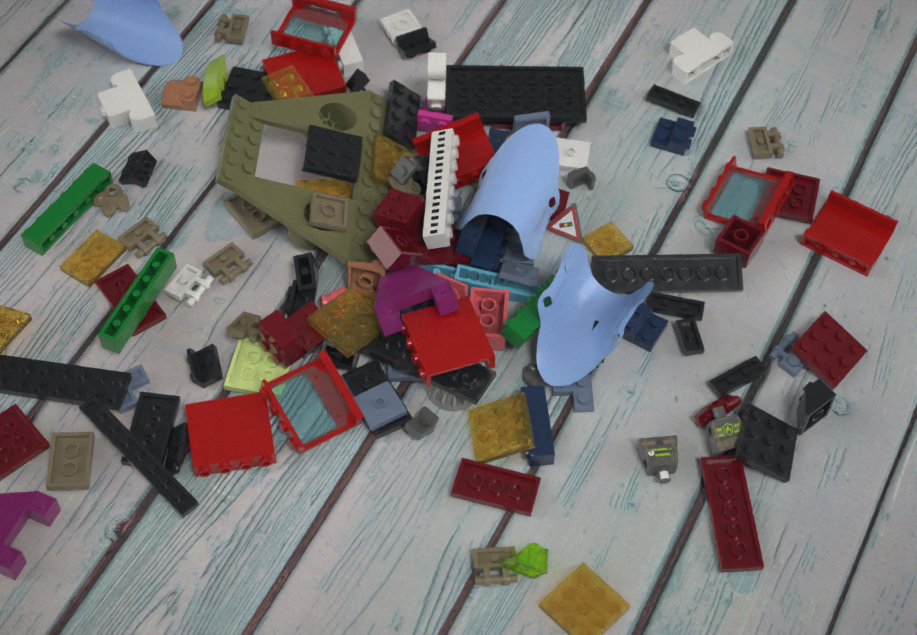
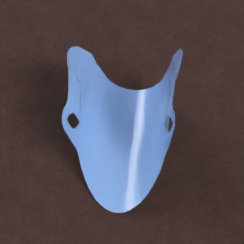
(133, 30)
(519, 185)
(566, 340)

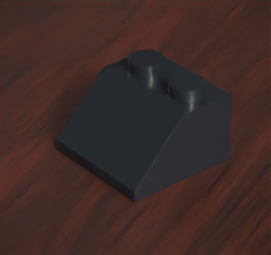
(813, 405)

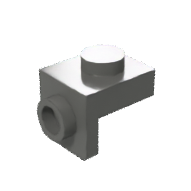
(405, 169)
(580, 177)
(422, 424)

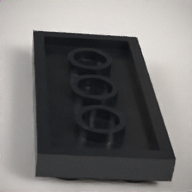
(401, 115)
(367, 377)
(154, 423)

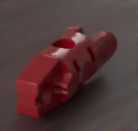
(706, 415)

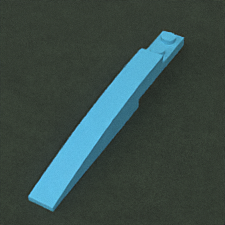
(483, 279)

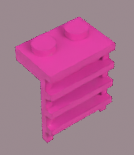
(430, 120)

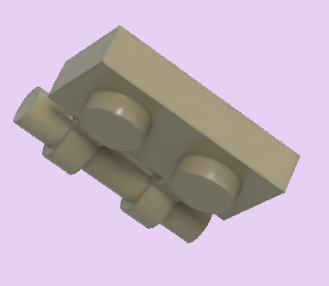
(236, 30)
(761, 143)
(139, 233)
(224, 259)
(245, 325)
(490, 560)

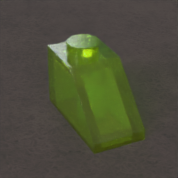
(528, 561)

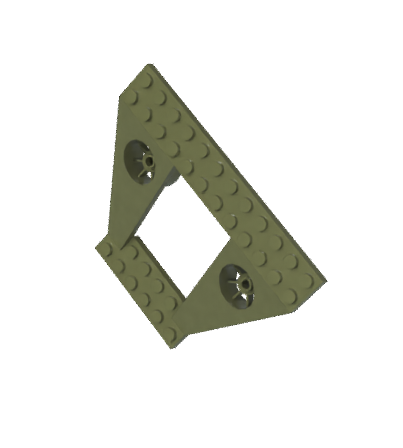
(350, 113)

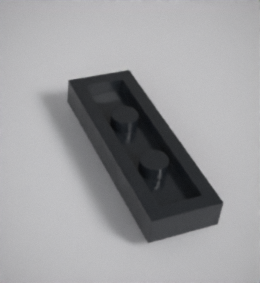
(673, 101)
(675, 305)
(737, 377)

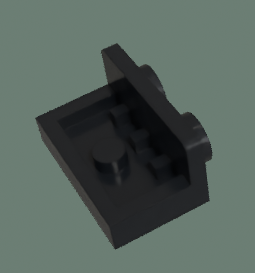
(415, 43)
(357, 81)
(138, 168)
(204, 366)

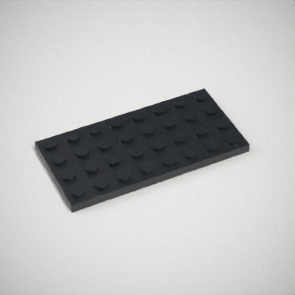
(510, 91)

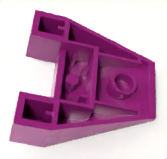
(407, 289)
(14, 512)

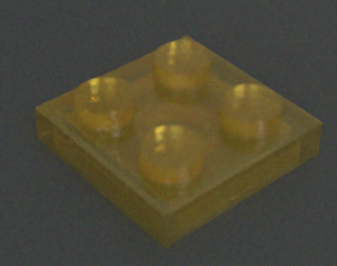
(607, 241)

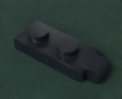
(177, 448)

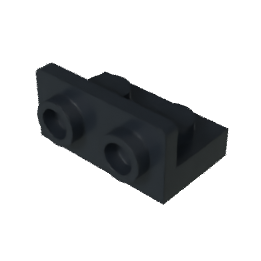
(298, 299)

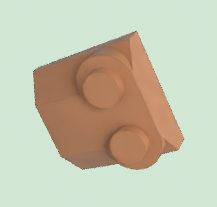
(182, 94)
(365, 276)

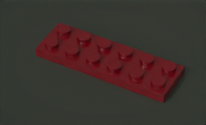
(731, 514)

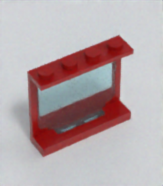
(316, 27)
(747, 195)
(312, 403)

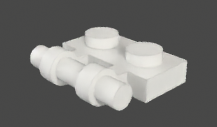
(183, 283)

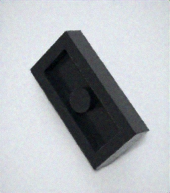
(689, 336)

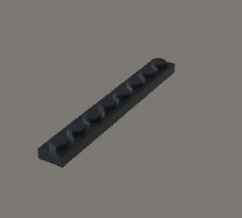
(139, 456)

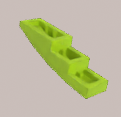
(214, 80)

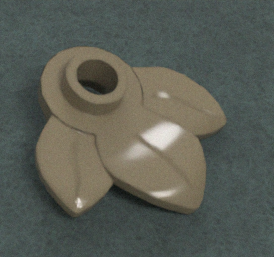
(411, 186)
(111, 202)

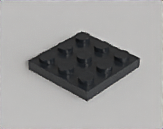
(246, 84)
(332, 154)
(766, 443)

